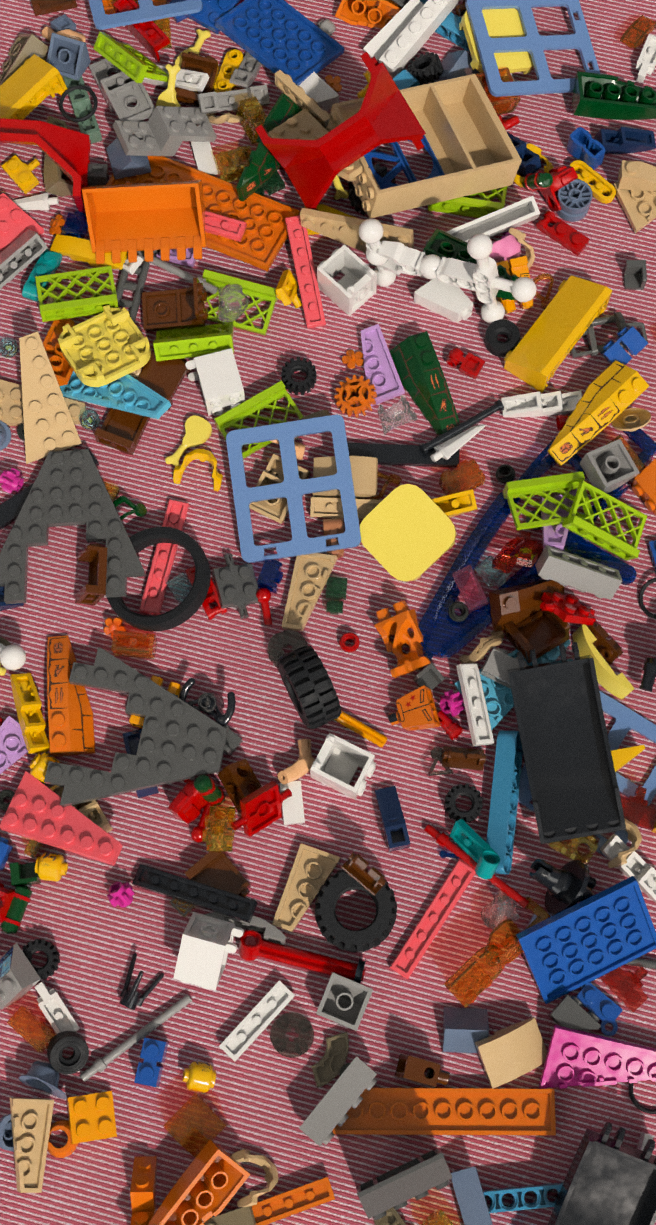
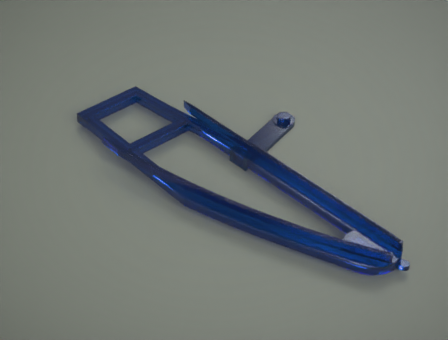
(446, 637)

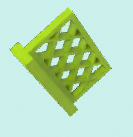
(128, 59)
(472, 207)
(250, 289)
(78, 305)
(193, 341)
(253, 406)
(540, 487)
(597, 535)

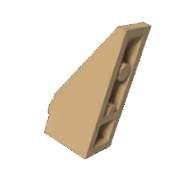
(636, 176)

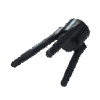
(130, 996)

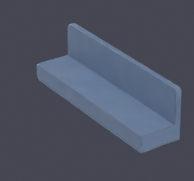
(470, 1197)

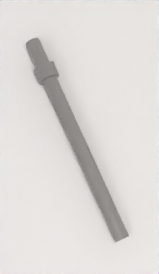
(180, 273)
(101, 1063)

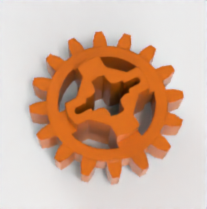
(352, 403)

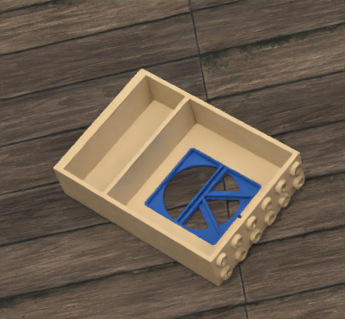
(462, 137)

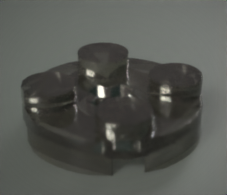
(283, 640)
(285, 1024)

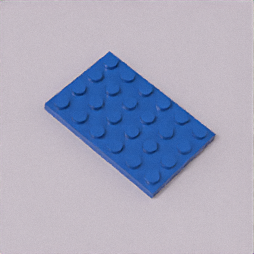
(280, 38)
(588, 939)

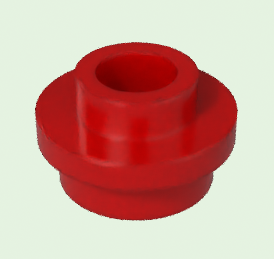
(349, 636)

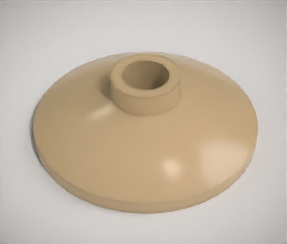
(632, 419)

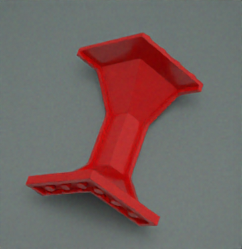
(381, 120)
(64, 146)

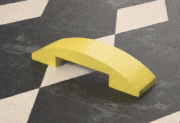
(615, 684)

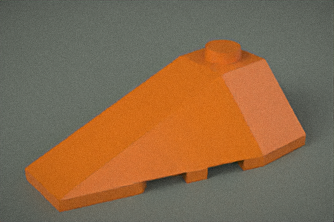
(367, 12)
(59, 364)

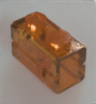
(463, 478)
(134, 644)
(31, 1028)

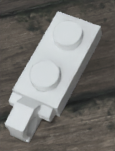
(647, 58)
(55, 1010)

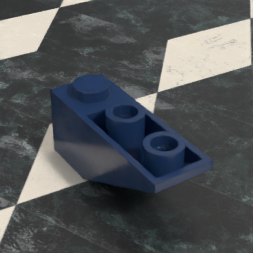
(392, 819)

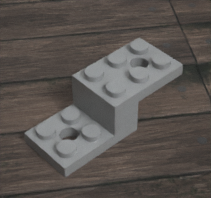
(121, 91)
(164, 131)

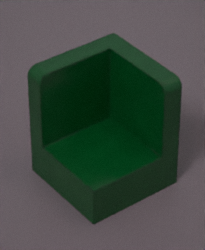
(23, 874)

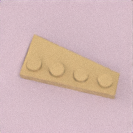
(30, 1133)

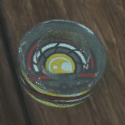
(8, 347)
(89, 419)

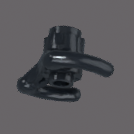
(210, 703)

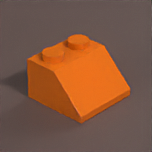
(645, 486)

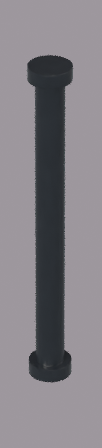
(498, 406)

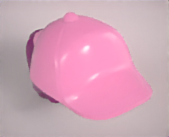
(506, 248)

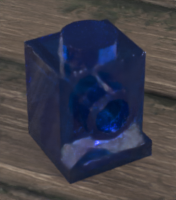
(75, 225)
(270, 575)

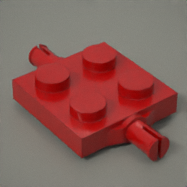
(567, 608)
(261, 808)

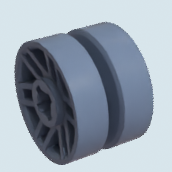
(574, 200)

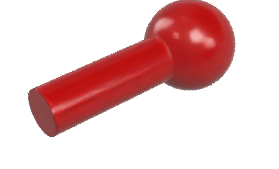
(264, 597)
(197, 832)

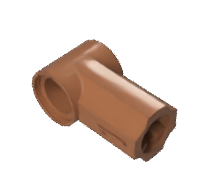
(332, 527)

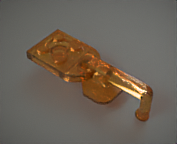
(490, 960)

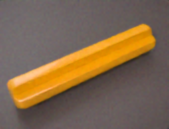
(362, 729)

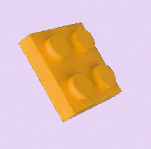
(91, 1117)

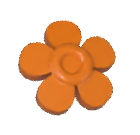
(334, 83)
(56, 224)
(352, 359)
(113, 625)

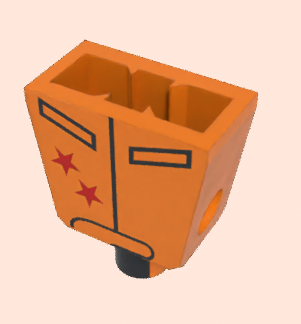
(416, 710)

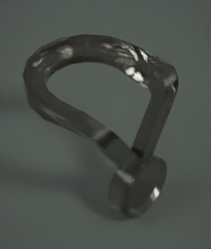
(436, 754)

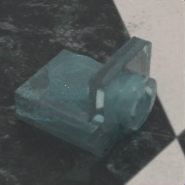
(491, 576)
(179, 587)

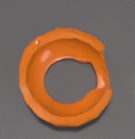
(69, 1148)

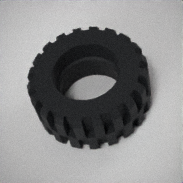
(309, 687)
(353, 939)

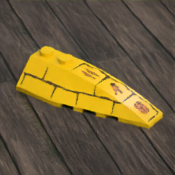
(597, 408)

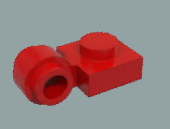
(470, 365)

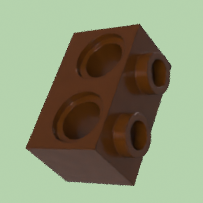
(239, 781)

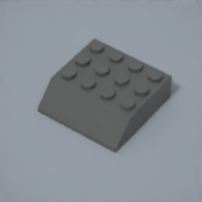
(404, 1183)

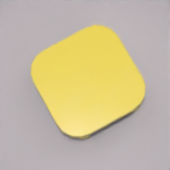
(499, 24)
(104, 347)
(407, 532)

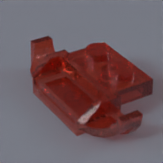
(518, 552)

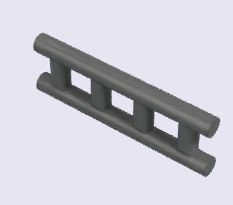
(138, 288)

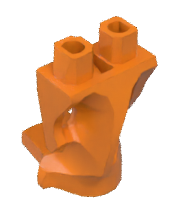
(400, 627)

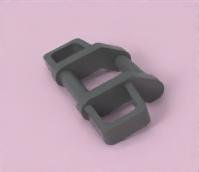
(620, 322)

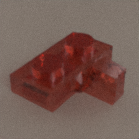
(637, 811)
(627, 987)

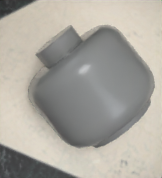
(327, 26)

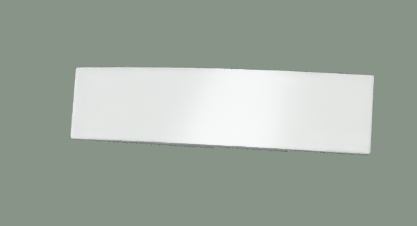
(539, 404)
(634, 867)

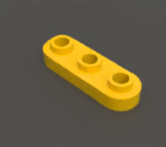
(228, 64)
(601, 185)

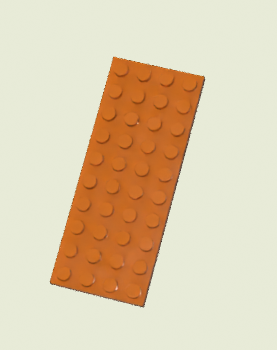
(264, 217)

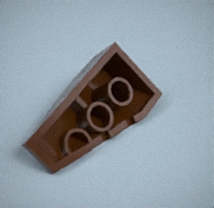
(519, 602)

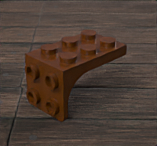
(175, 308)

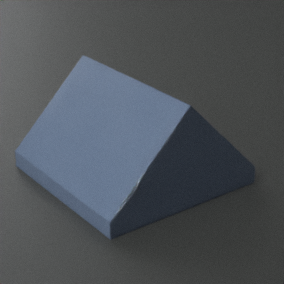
(68, 56)
(456, 65)
(126, 165)
(463, 1028)

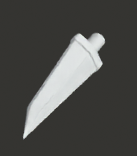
(37, 202)
(452, 445)

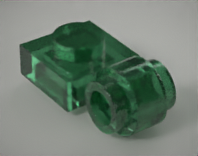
(272, 186)
(336, 591)

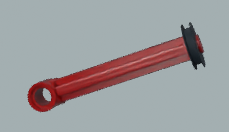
(254, 946)

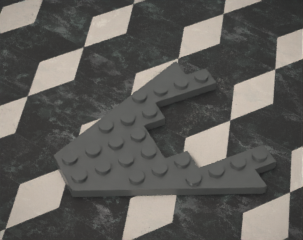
(68, 495)
(172, 747)

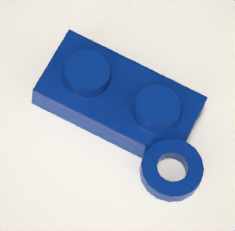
(601, 1006)

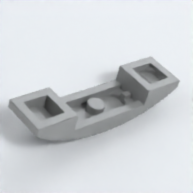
(246, 72)
(229, 100)
(257, 924)

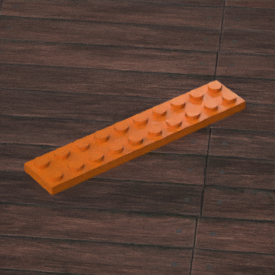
(452, 1112)

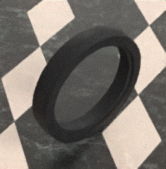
(193, 600)

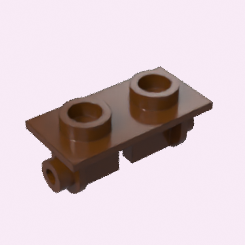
(608, 649)
(463, 758)
(370, 880)

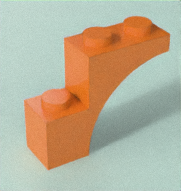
(143, 1189)

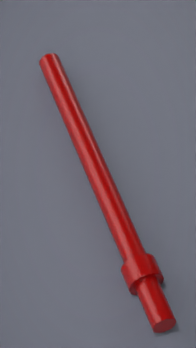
(444, 841)

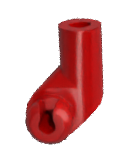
(509, 123)

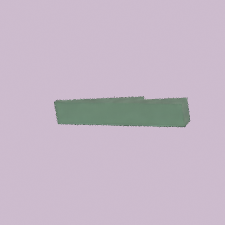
(82, 107)

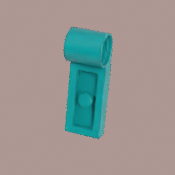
(46, 265)
(476, 848)

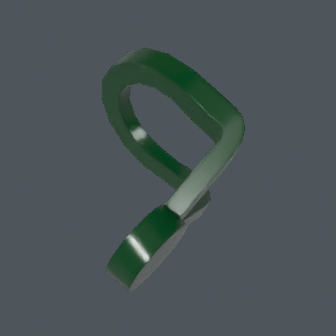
(139, 509)

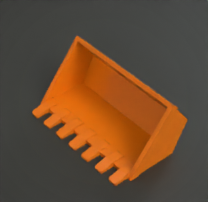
(146, 219)

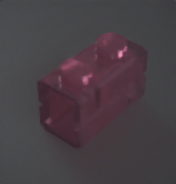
(470, 588)

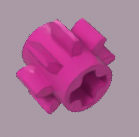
(11, 480)
(452, 703)
(120, 894)

